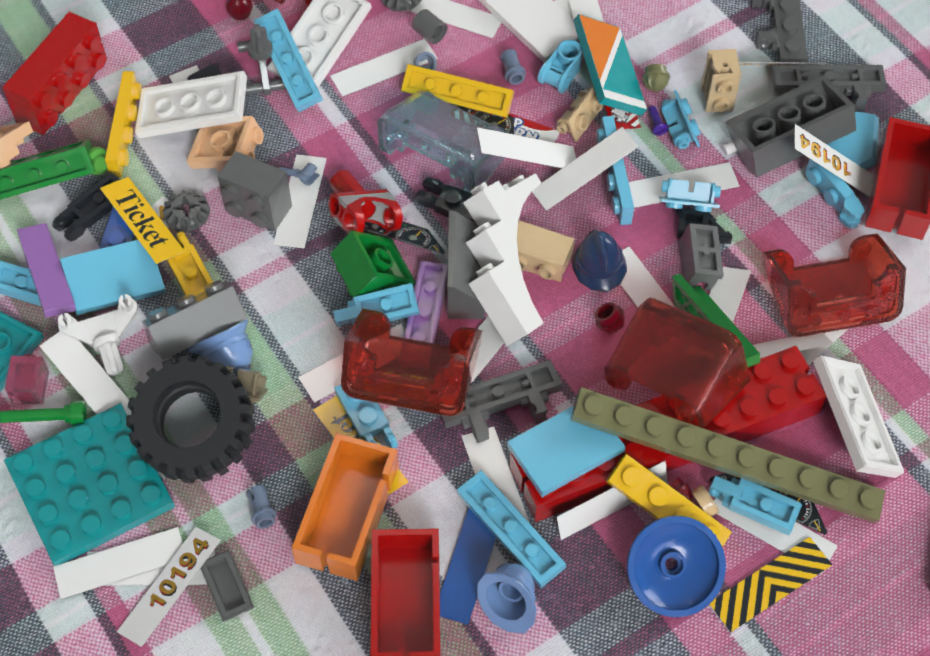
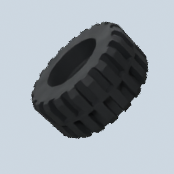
(167, 386)

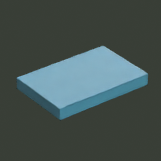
(107, 273)
(562, 451)

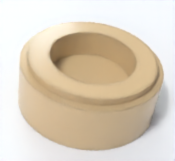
(705, 500)

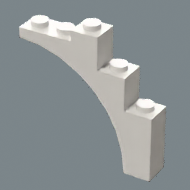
(500, 279)

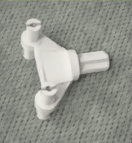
(103, 332)

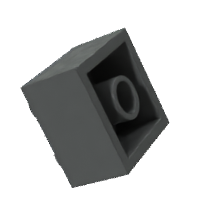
(255, 191)

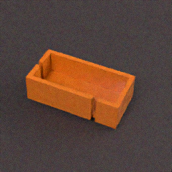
(346, 506)

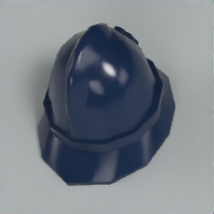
(599, 262)

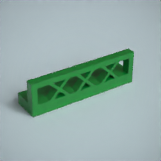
(46, 169)
(700, 304)

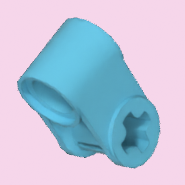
(562, 66)

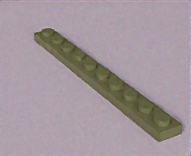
(727, 455)

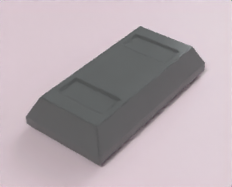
(226, 586)

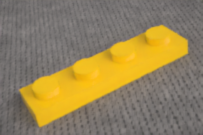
(458, 90)
(121, 130)
(657, 496)

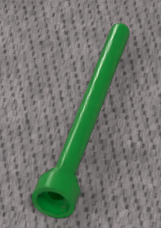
(72, 413)

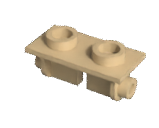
(582, 113)

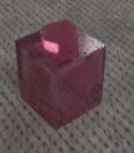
(27, 379)

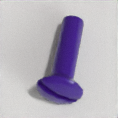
(660, 128)

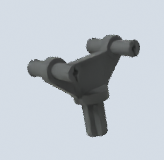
(260, 49)

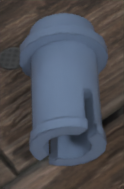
(514, 71)
(263, 514)

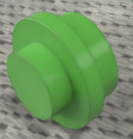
(98, 157)

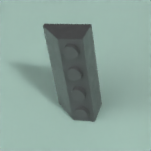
(768, 131)

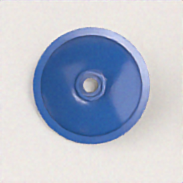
(696, 572)

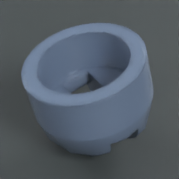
(424, 56)

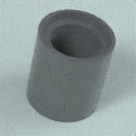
(429, 26)

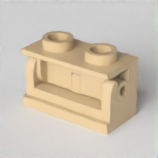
(721, 80)
(543, 251)

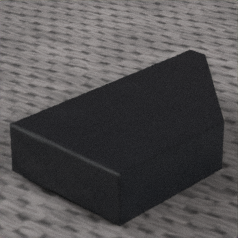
(698, 217)

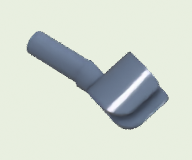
(306, 175)

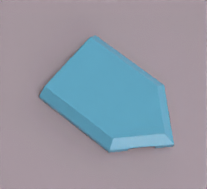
(861, 144)

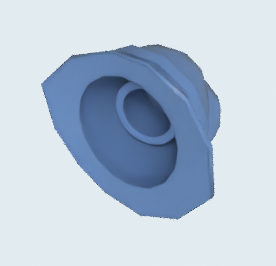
(227, 348)
(508, 597)

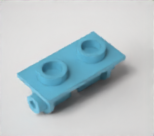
(686, 129)
(701, 197)

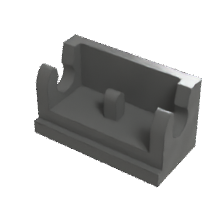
(701, 255)

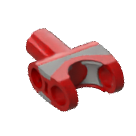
(354, 205)

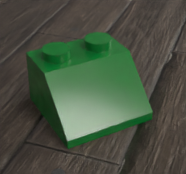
(370, 263)

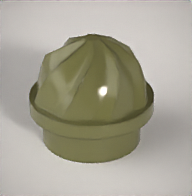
(656, 77)

